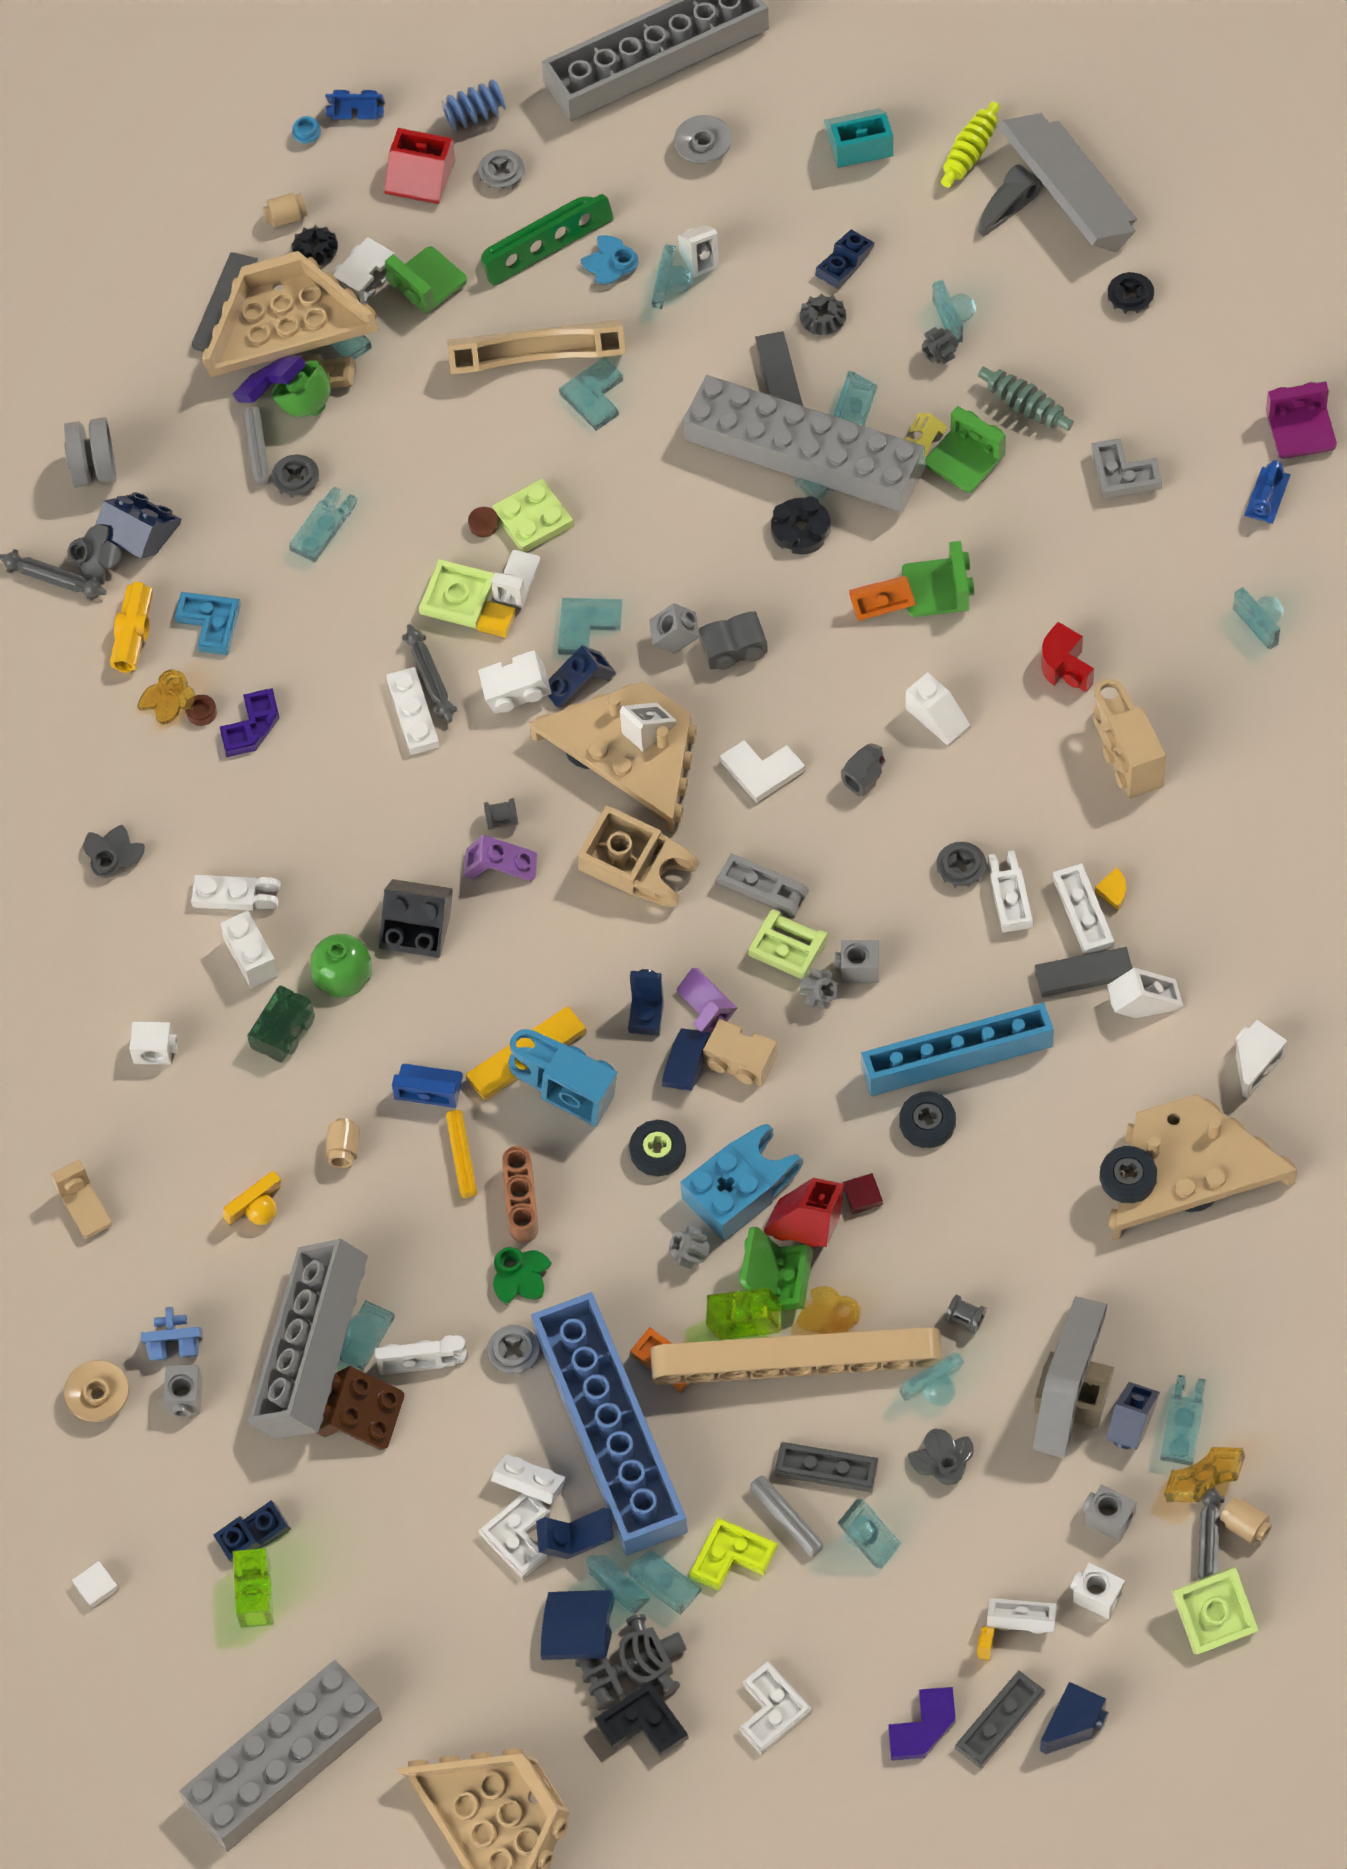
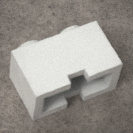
(364, 269)
(515, 683)
(249, 949)

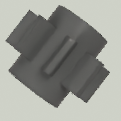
(939, 345)

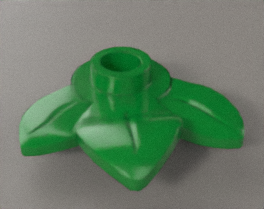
(523, 1277)

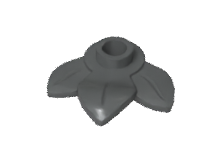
(98, 553)
(112, 848)
(940, 1453)

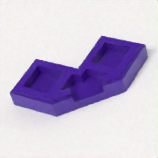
(280, 371)
(249, 734)
(918, 1738)

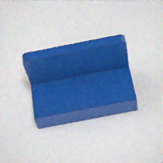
(427, 1085)

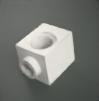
(152, 1043)
(1103, 1603)

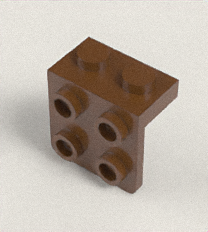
(362, 1408)

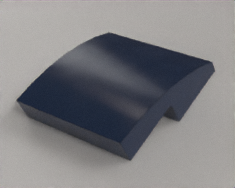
(577, 1625)

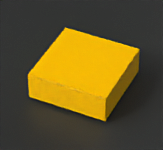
(496, 619)

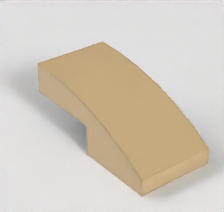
(339, 369)

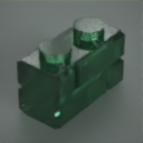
(281, 1024)

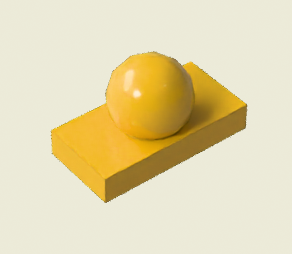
(255, 1202)

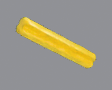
(461, 1154)

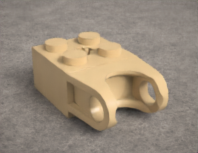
(1128, 741)
(642, 862)

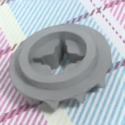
(499, 160)
(513, 1336)

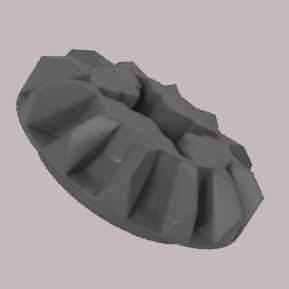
(827, 323)
(294, 465)
(968, 854)

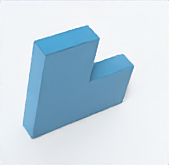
(215, 615)

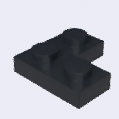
(642, 1712)

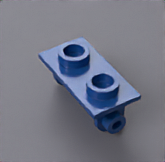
(366, 104)
(1268, 492)

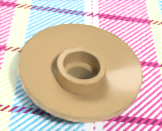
(93, 1378)

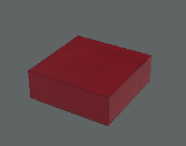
(862, 1193)

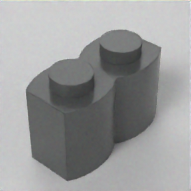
(733, 640)

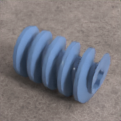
(473, 104)

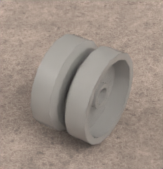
(85, 453)

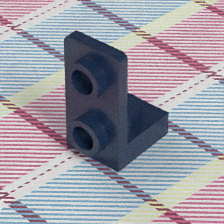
(576, 673)
(646, 1002)
(576, 1537)

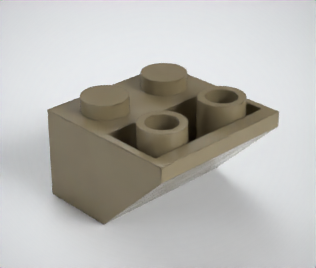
(1091, 1396)

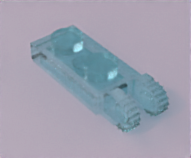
(322, 525)
(1183, 1424)

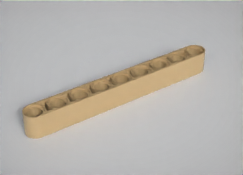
(795, 1355)

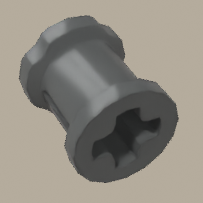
(500, 813)
(965, 1314)

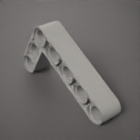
(1067, 1376)

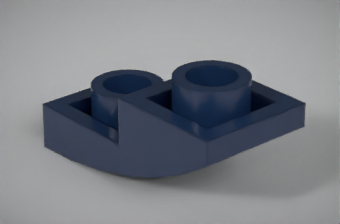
(846, 258)
(685, 1059)
(253, 1531)

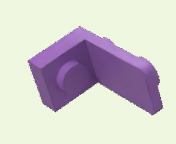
(500, 856)
(706, 1000)

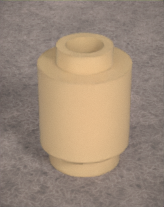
(285, 209)
(342, 1143)
(1246, 1520)

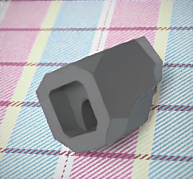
(863, 769)

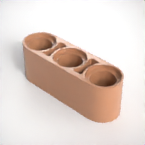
(520, 1207)

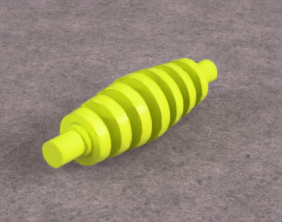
(970, 144)

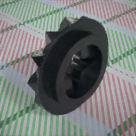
(325, 249)
(1130, 282)

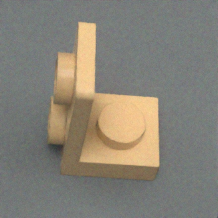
(81, 1199)

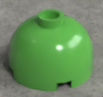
(305, 393)
(340, 965)

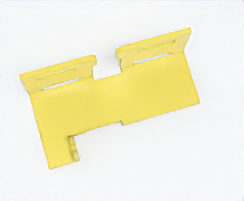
(929, 431)

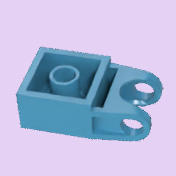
(565, 1076)
(738, 1182)

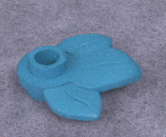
(608, 260)

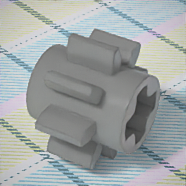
(818, 988)
(689, 1247)

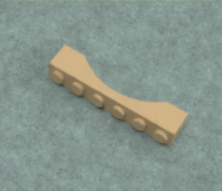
(569, 341)

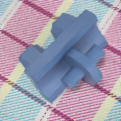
(157, 1340)

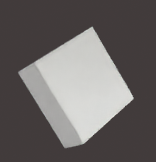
(95, 1584)

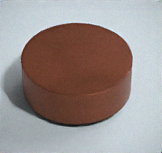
(483, 521)
(202, 711)

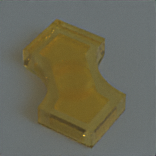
(1217, 1467)

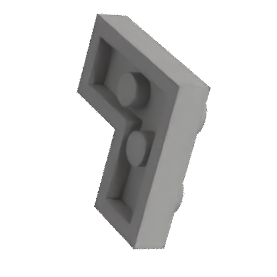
(1118, 476)

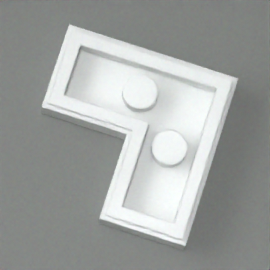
(758, 776)
(509, 1534)
(780, 1712)

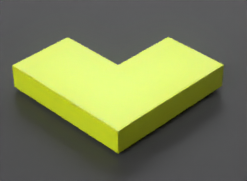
(727, 1546)

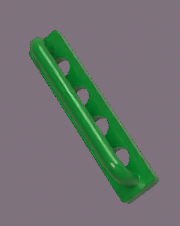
(544, 229)

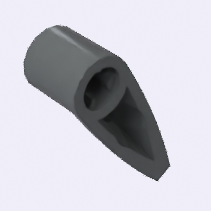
(1014, 194)

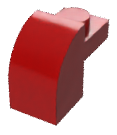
(1061, 659)

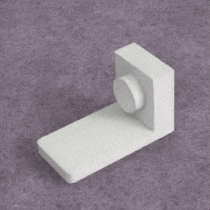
(515, 582)

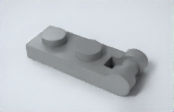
(762, 884)

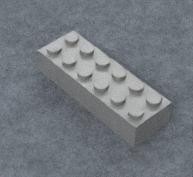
(308, 1339)
(280, 1755)

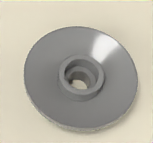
(702, 130)

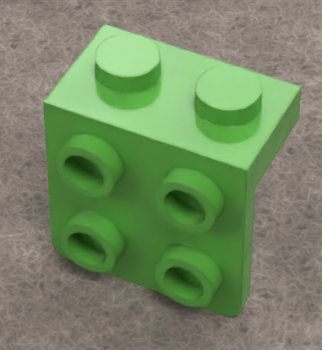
(425, 278)
(967, 451)
(940, 584)
(780, 1269)

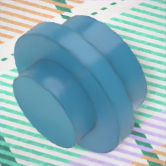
(306, 130)

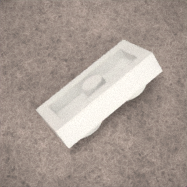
(528, 1478)
(1021, 1615)

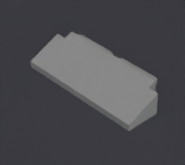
(1071, 180)

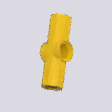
(131, 627)

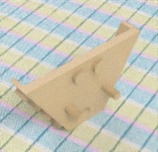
(274, 324)
(595, 738)
(1197, 1160)
(488, 1808)

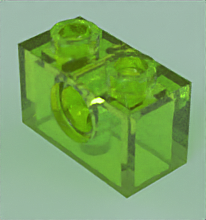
(743, 1313)
(253, 1588)

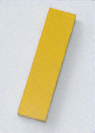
(494, 1072)

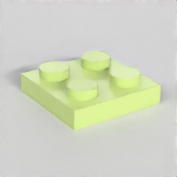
(532, 516)
(456, 593)
(1214, 1610)

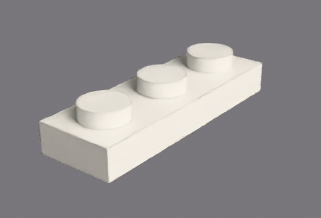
(412, 711)
(1083, 909)

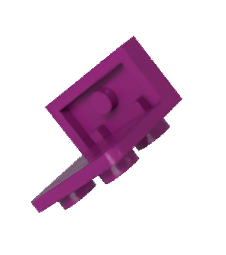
(1300, 420)

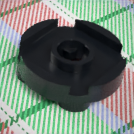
(800, 510)

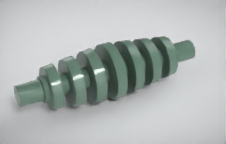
(1025, 398)

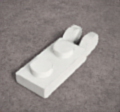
(234, 892)
(1010, 894)
(421, 1355)

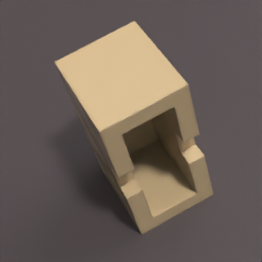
(739, 1054)

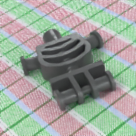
(662, 1650)

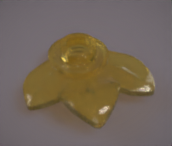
(168, 696)
(824, 1315)

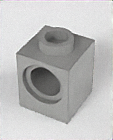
(674, 628)
(858, 973)
(178, 1378)
(1113, 1525)

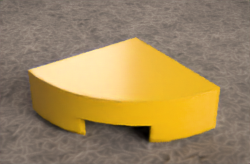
(1112, 888)
(985, 1642)

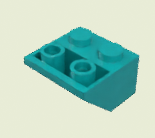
(860, 137)

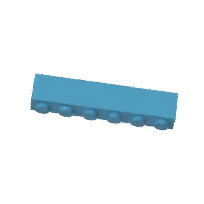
(957, 1049)

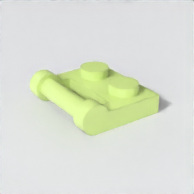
(784, 951)

